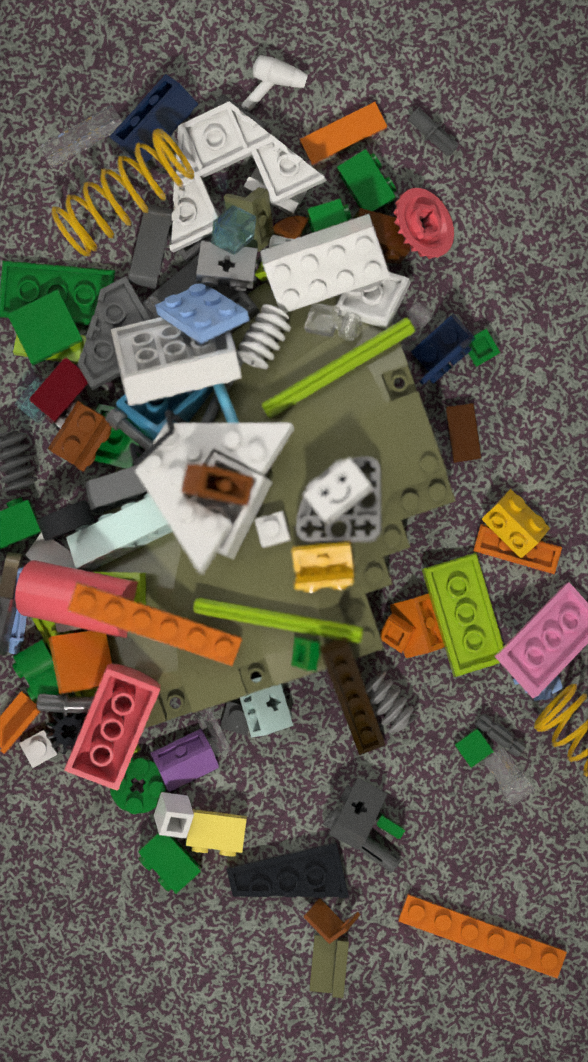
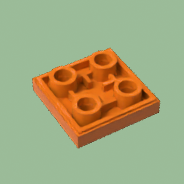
(79, 660)

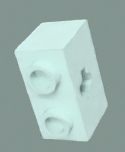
(266, 710)

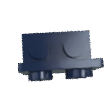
(444, 345)

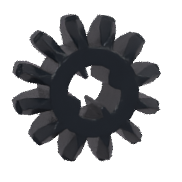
(58, 733)

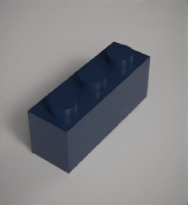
(162, 109)

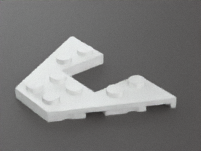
(218, 141)
(194, 443)

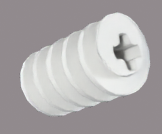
(263, 337)

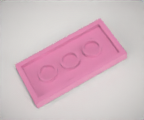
(547, 641)

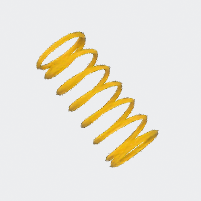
(158, 141)
(541, 723)

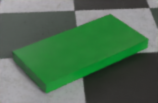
(30, 281)

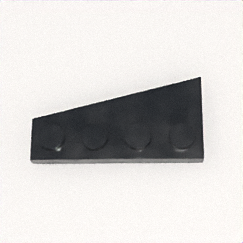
(301, 873)

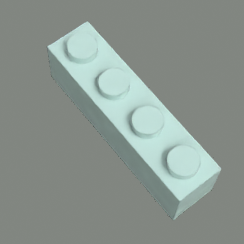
(117, 534)

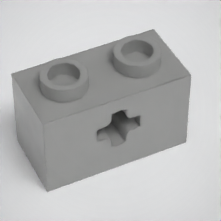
(211, 266)

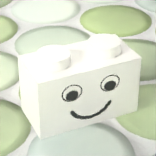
(337, 490)

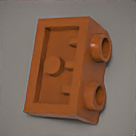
(81, 436)

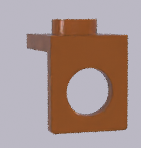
(327, 922)

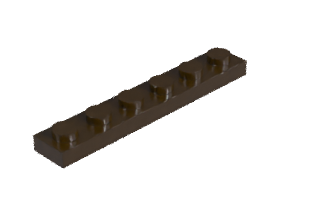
(352, 695)

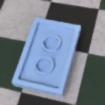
(201, 312)

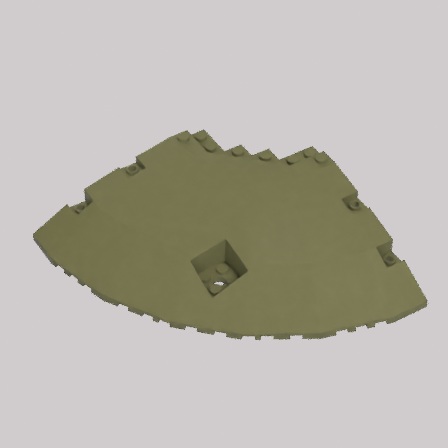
(343, 420)

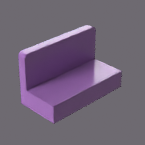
(185, 760)

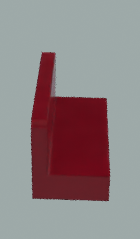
(59, 390)

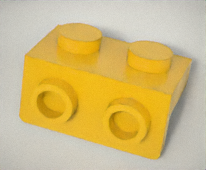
(516, 523)
(323, 566)

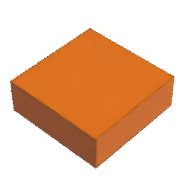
(397, 633)

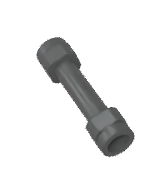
(118, 420)

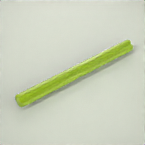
(338, 367)
(278, 620)

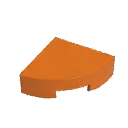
(291, 227)

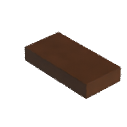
(463, 433)

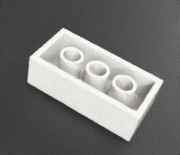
(324, 264)

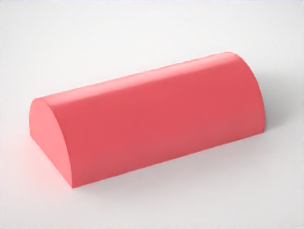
(46, 590)
(113, 726)

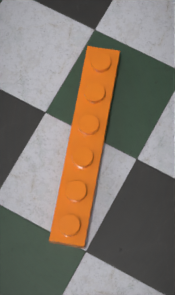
(154, 623)
(482, 936)

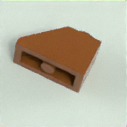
(217, 484)

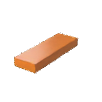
(343, 133)
(541, 557)

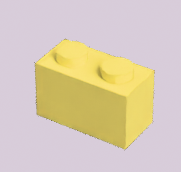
(217, 832)

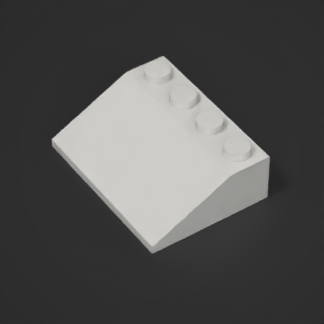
(165, 361)

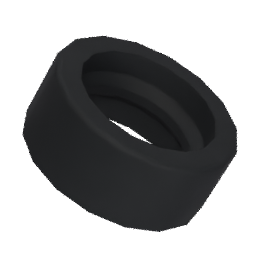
(65, 520)

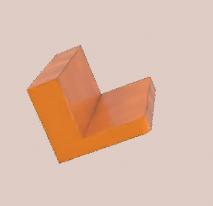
(420, 615)
(16, 720)

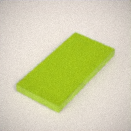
(464, 614)

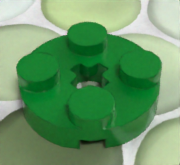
(135, 801)

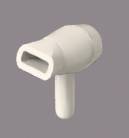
(272, 72)

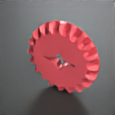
(439, 228)

